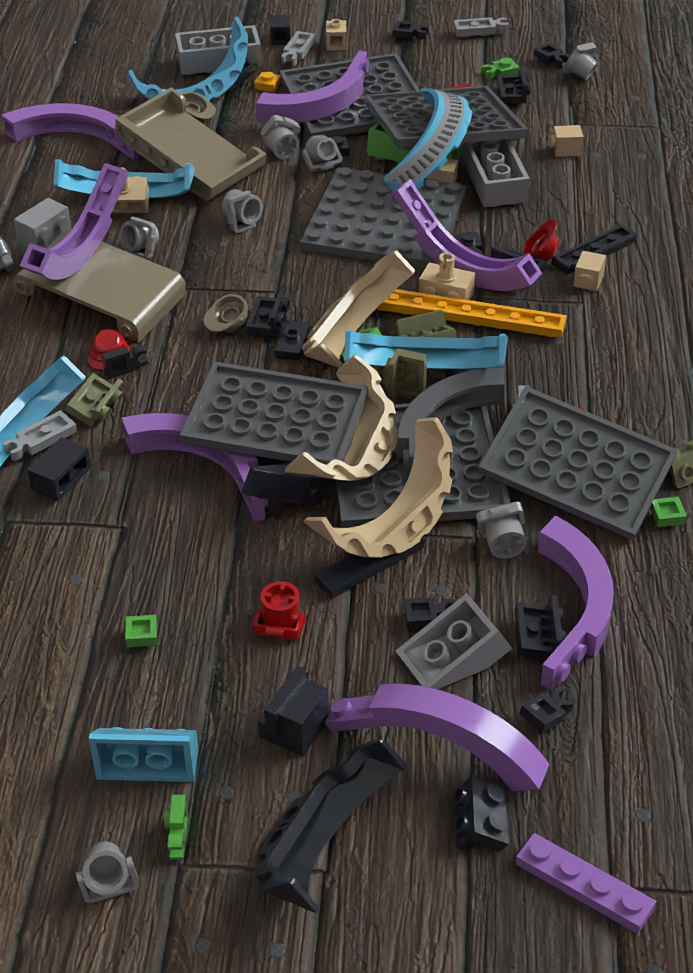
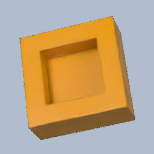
(267, 82)

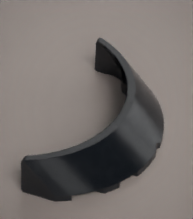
(313, 819)

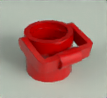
(279, 612)

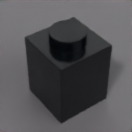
(280, 29)

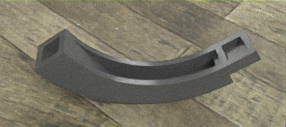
(448, 397)

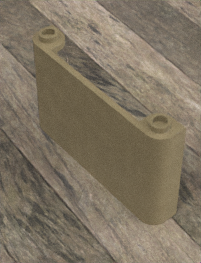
(172, 138)
(116, 285)

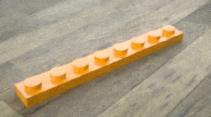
(476, 313)

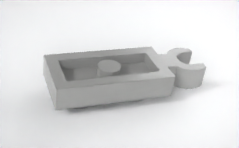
(479, 26)
(298, 47)
(40, 435)

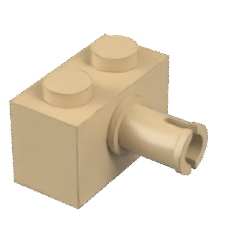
(133, 196)
(447, 280)

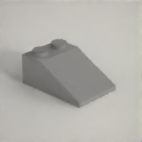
(453, 646)

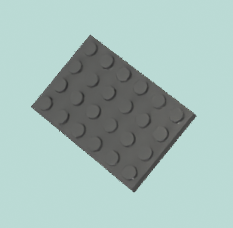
(274, 414)
(578, 462)

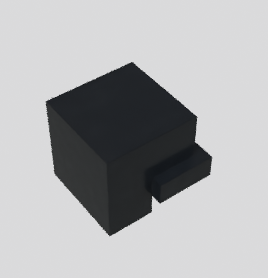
(295, 713)

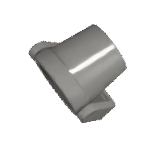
(582, 62)
(320, 150)
(139, 235)
(106, 873)

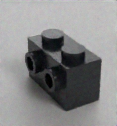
(59, 468)

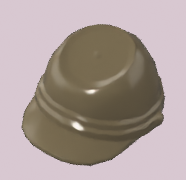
(198, 106)
(226, 314)

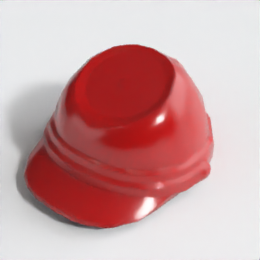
(543, 241)
(104, 342)

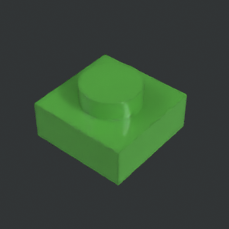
(668, 512)
(141, 631)

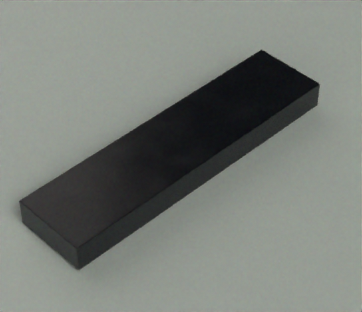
(601, 244)
(356, 569)

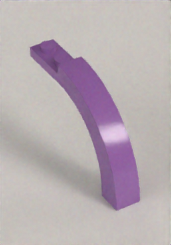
(317, 103)
(64, 118)
(85, 236)
(435, 239)
(163, 432)
(589, 570)
(452, 718)

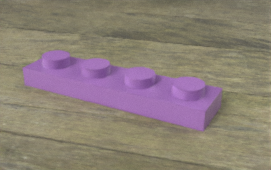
(586, 883)

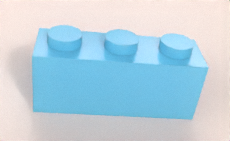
(144, 754)

